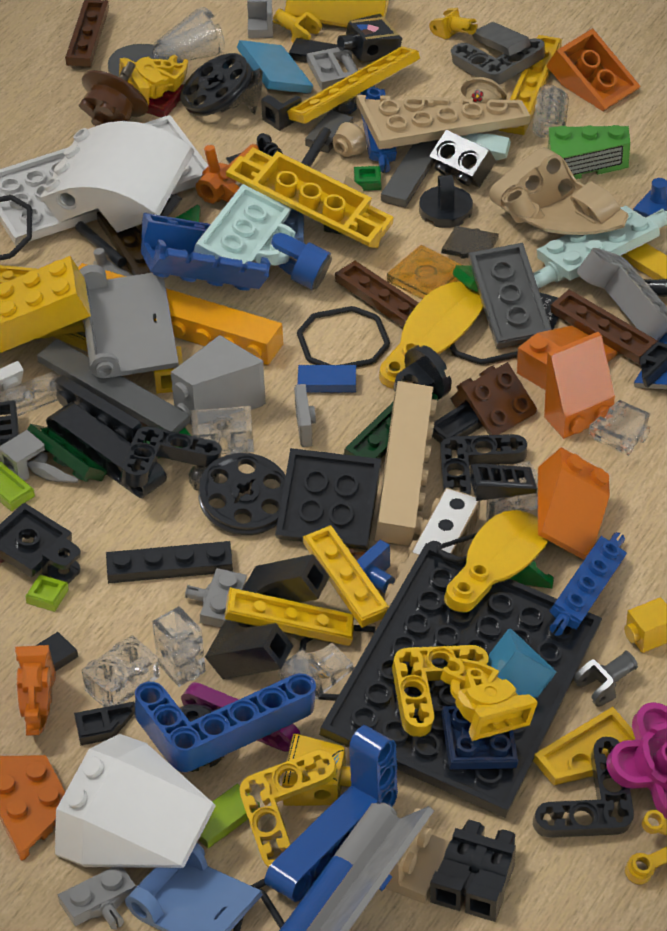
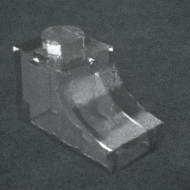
(324, 666)

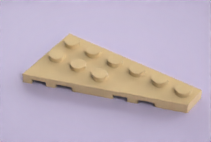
(427, 118)

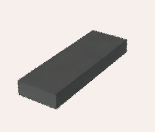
(501, 38)

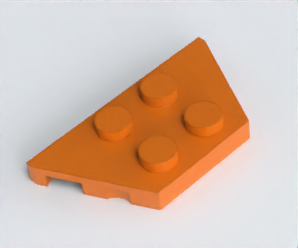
(28, 799)

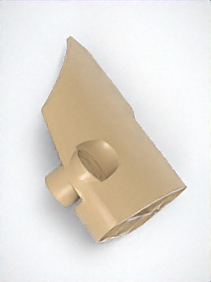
(552, 206)

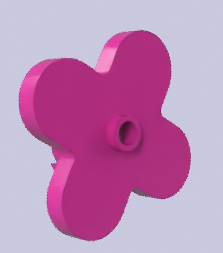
(644, 760)

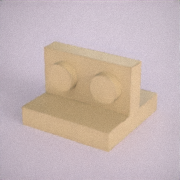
(418, 864)

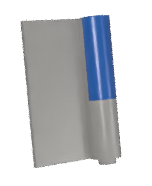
(357, 870)

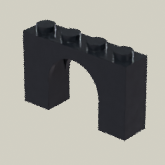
(253, 649)

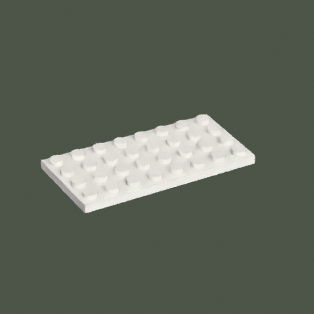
(28, 179)

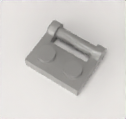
(326, 67)

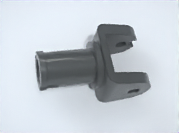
(606, 675)

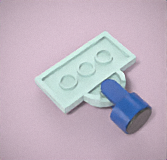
(254, 229)

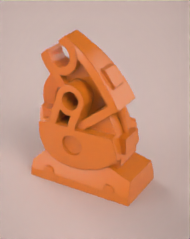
(35, 686)

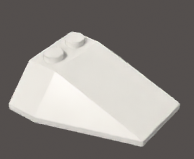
(129, 810)

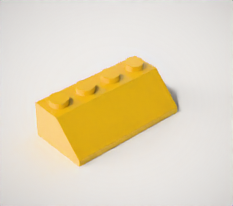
(337, 11)

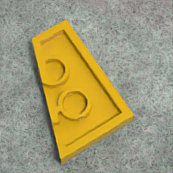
(570, 755)

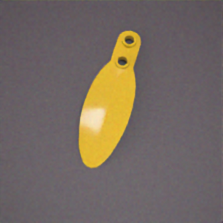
(434, 322)
(495, 554)

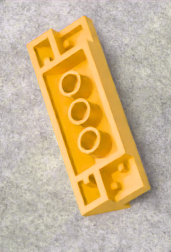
(312, 195)

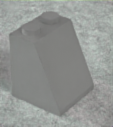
(219, 378)

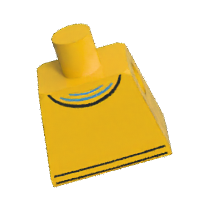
(323, 794)

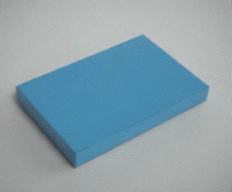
(278, 67)

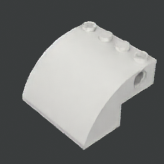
(119, 170)

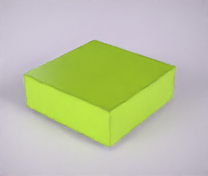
(47, 593)

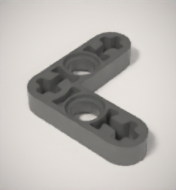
(497, 69)

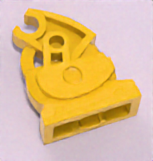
(156, 76)
(486, 699)

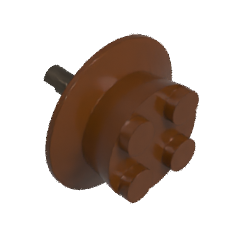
(111, 96)

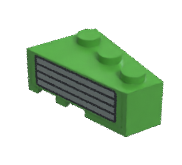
(591, 148)

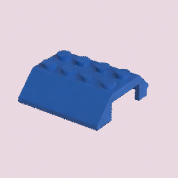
(169, 251)

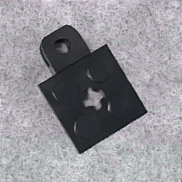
(46, 552)

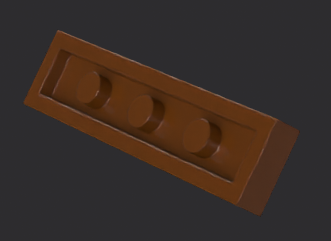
(87, 33)
(376, 292)
(592, 319)

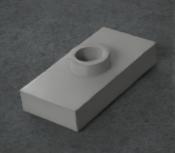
(305, 415)

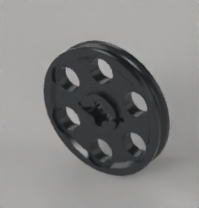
(213, 86)
(240, 483)

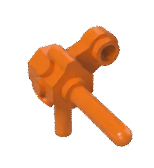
(214, 183)

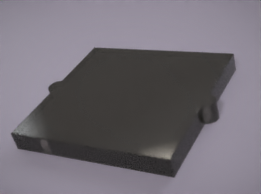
(467, 240)

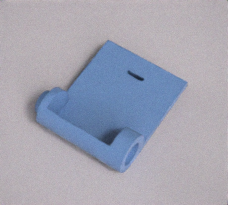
(191, 897)

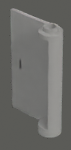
(122, 324)

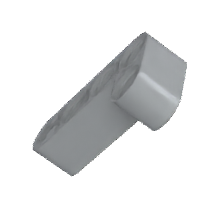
(627, 290)

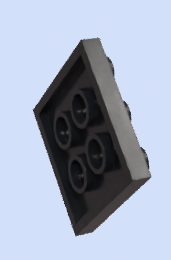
(329, 491)

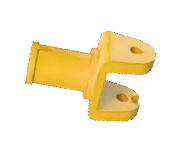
(452, 24)
(299, 26)

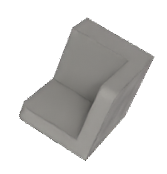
(260, 18)
(18, 451)

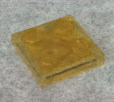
(422, 272)

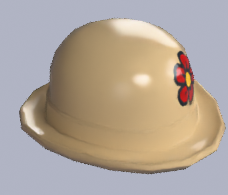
(482, 90)

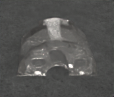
(621, 427)

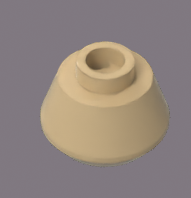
(349, 140)

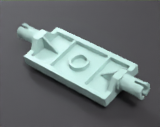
(567, 253)

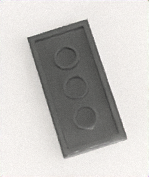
(509, 294)

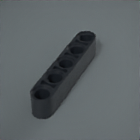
(100, 445)

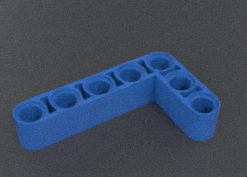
(229, 728)
(372, 781)

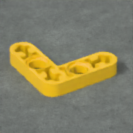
(423, 671)
(274, 793)

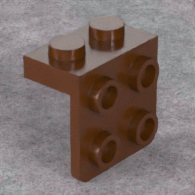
(496, 399)

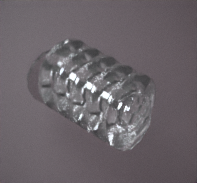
(550, 109)

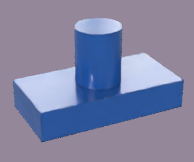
(654, 199)
(375, 564)

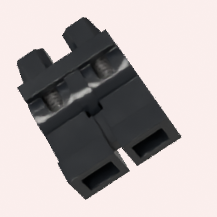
(475, 870)

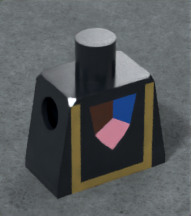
(369, 38)

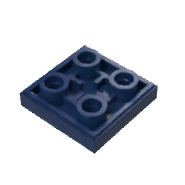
(485, 753)

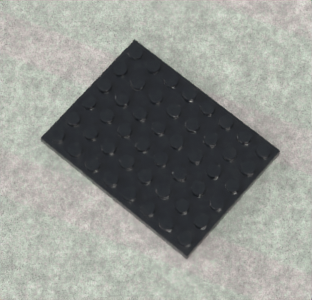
(424, 620)

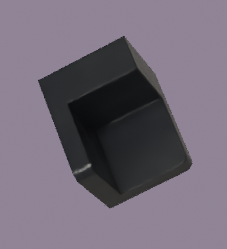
(276, 112)

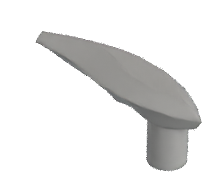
(102, 261)
(49, 472)

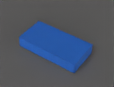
(327, 378)

